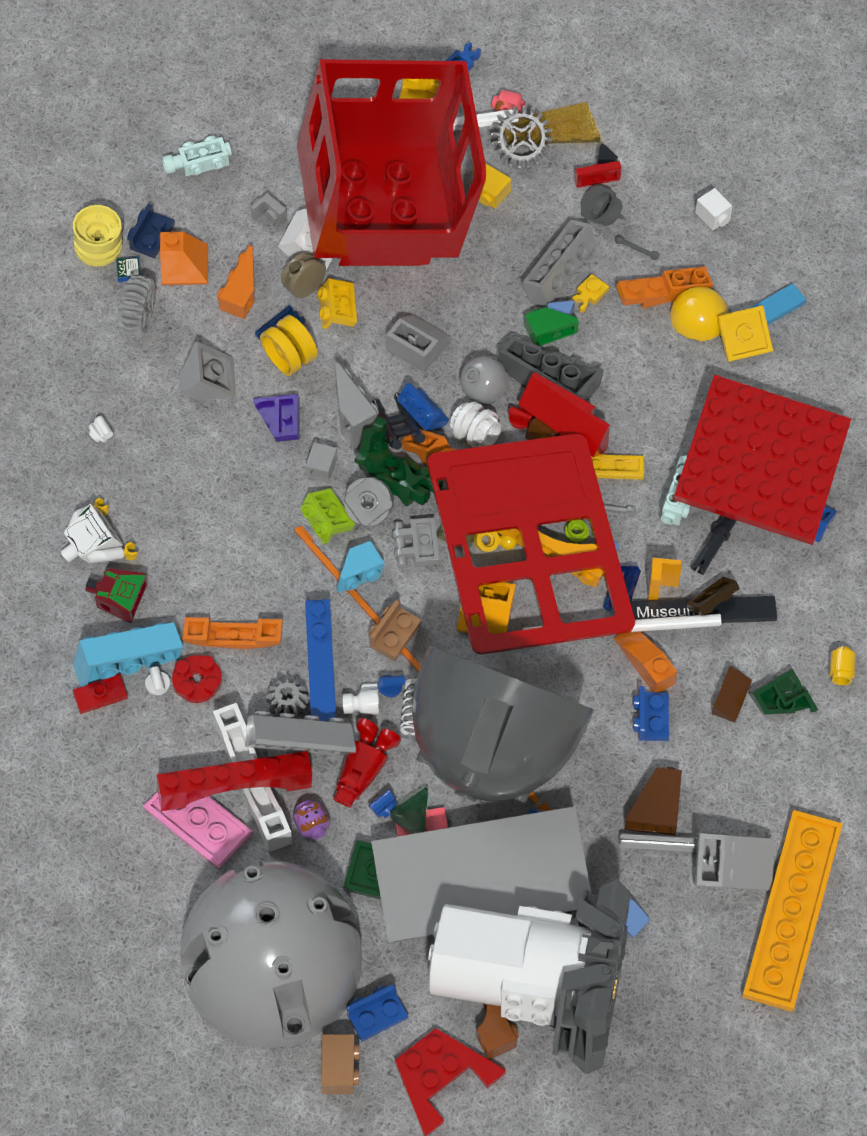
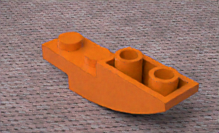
(662, 289)

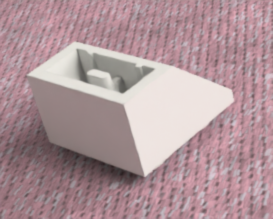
(298, 239)

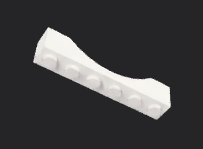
(261, 800)

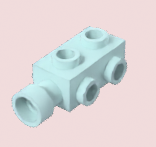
(199, 157)
(674, 510)

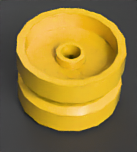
(289, 345)

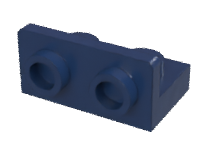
(146, 234)

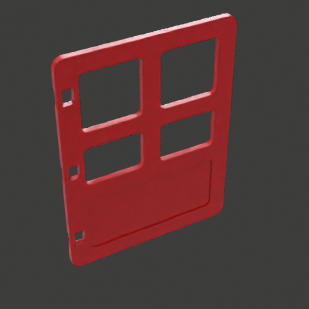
(520, 489)

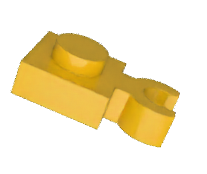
(590, 290)

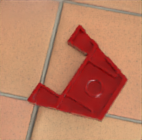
(434, 1065)

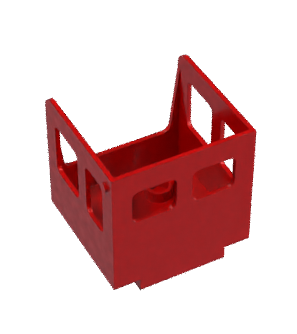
(387, 168)

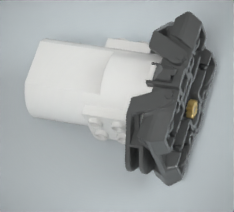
(539, 966)

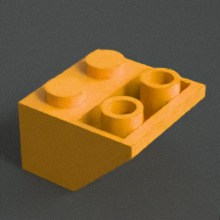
(497, 606)

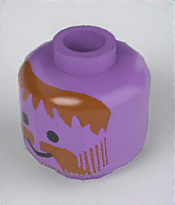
(311, 819)

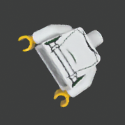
(93, 536)

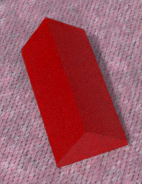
(565, 412)

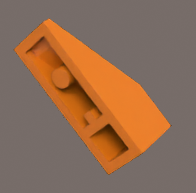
(648, 661)

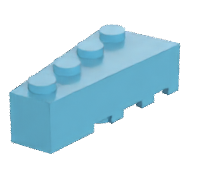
(126, 652)

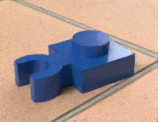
(466, 55)

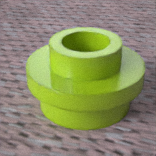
(576, 525)

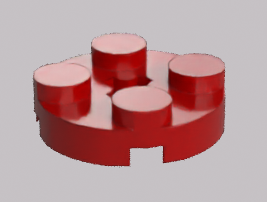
(187, 668)

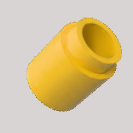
(842, 665)

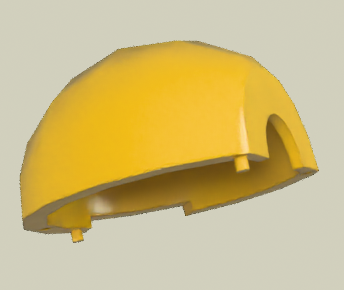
(696, 312)

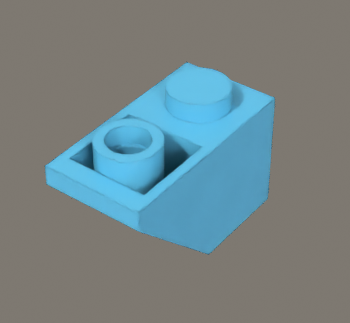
(361, 566)

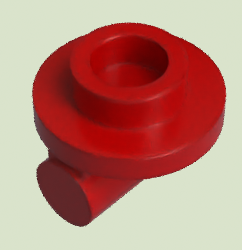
(519, 417)

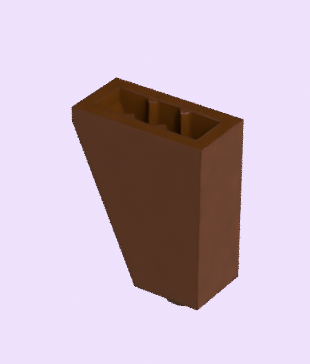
(657, 804)

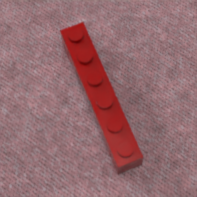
(281, 771)

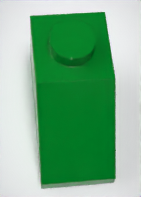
(549, 325)

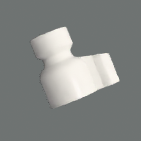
(365, 702)

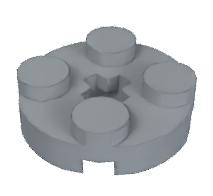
(382, 502)

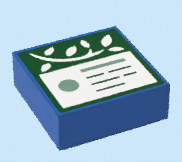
(127, 267)

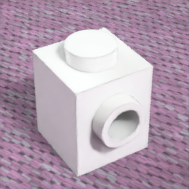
(713, 209)

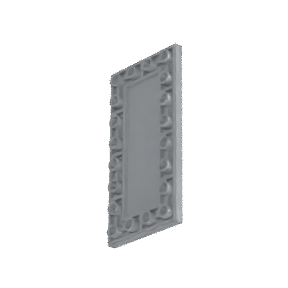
(481, 867)

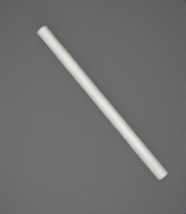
(672, 623)

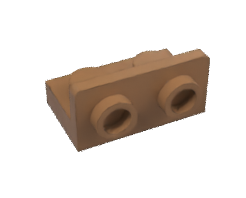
(393, 631)

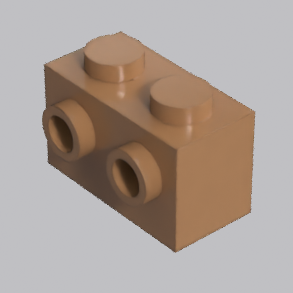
(338, 1064)

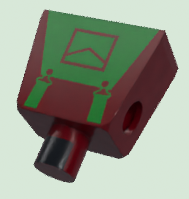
(118, 592)

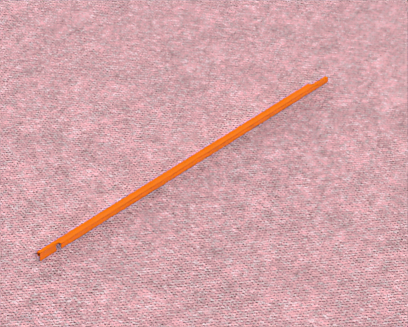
(307, 539)

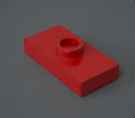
(598, 174)
(100, 694)

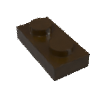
(713, 595)

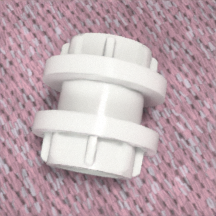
(475, 425)

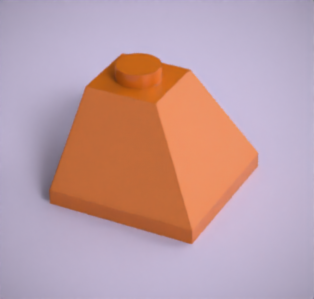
(183, 259)

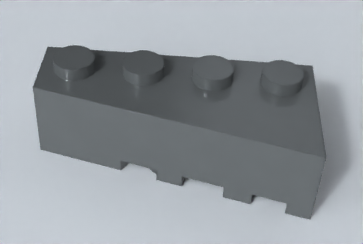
(524, 359)

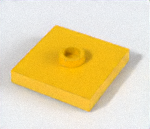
(744, 333)

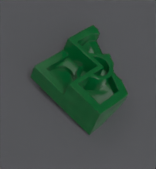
(773, 700)

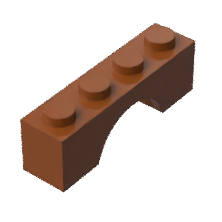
(495, 1033)

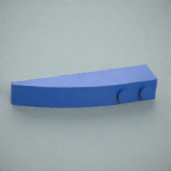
(320, 659)

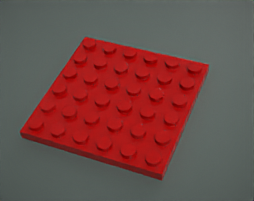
(762, 459)

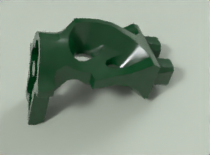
(409, 480)

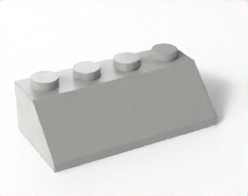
(299, 734)

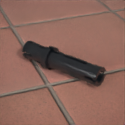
(719, 534)

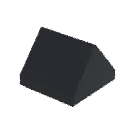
(606, 155)

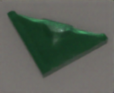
(412, 813)

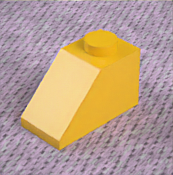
(495, 188)

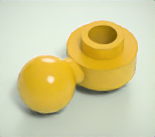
(494, 540)

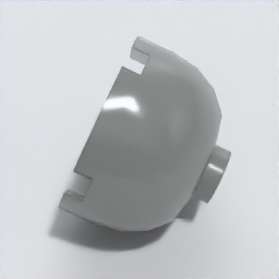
(484, 380)

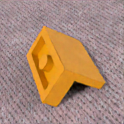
(665, 573)

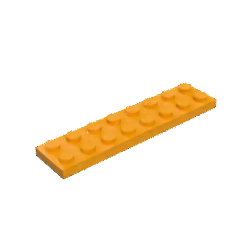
(792, 911)

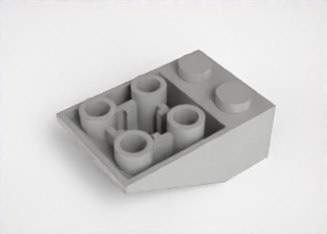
(353, 408)
(734, 861)

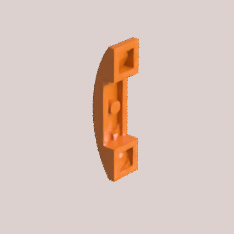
(232, 635)

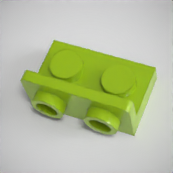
(326, 514)

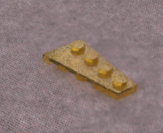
(568, 125)

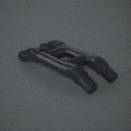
(403, 416)

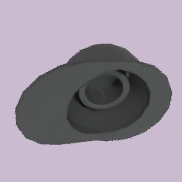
(601, 206)

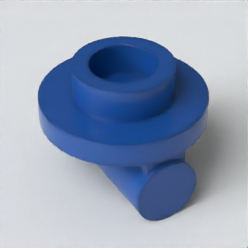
(390, 685)
(383, 804)

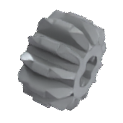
(285, 690)

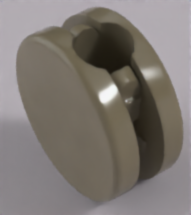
(303, 275)

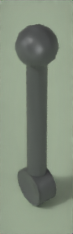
(654, 255)

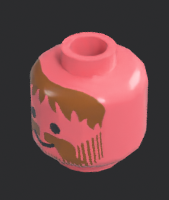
(508, 100)

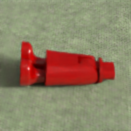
(366, 763)

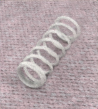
(407, 686)

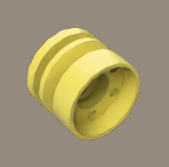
(97, 235)

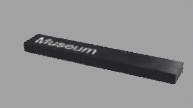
(732, 611)

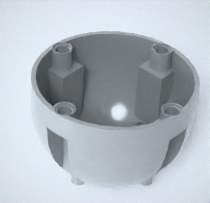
(239, 976)

